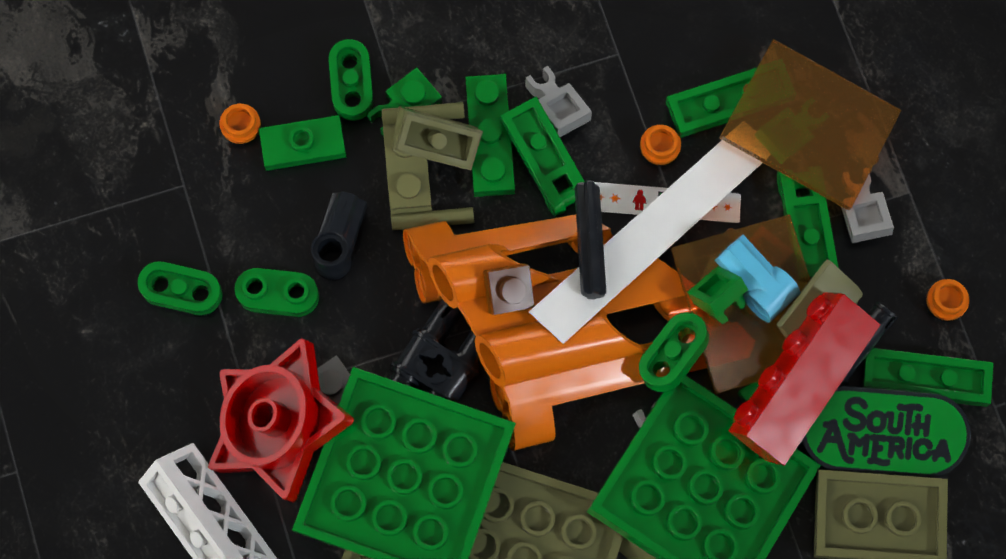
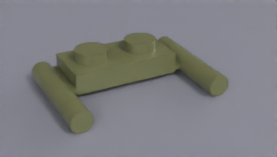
(410, 177)

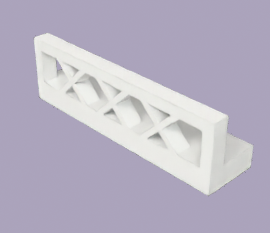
(182, 507)

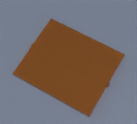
(810, 124)
(745, 343)

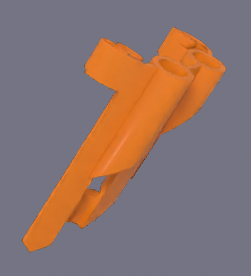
(522, 357)

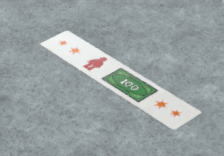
(635, 198)

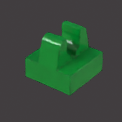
(718, 292)

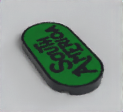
(889, 432)

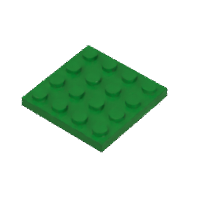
(404, 474)
(696, 487)

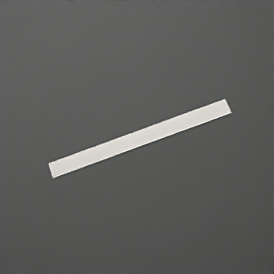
(647, 237)

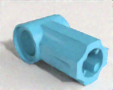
(768, 286)

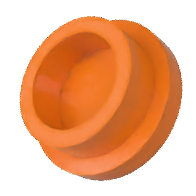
(240, 123)
(660, 144)
(947, 299)

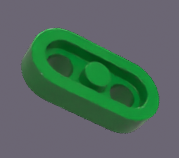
(352, 81)
(181, 288)
(274, 295)
(671, 353)

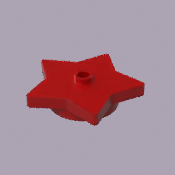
(276, 420)

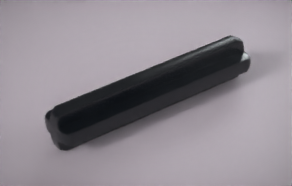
(590, 240)

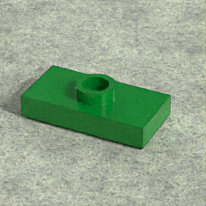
(302, 142)

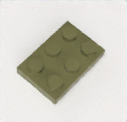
(879, 516)

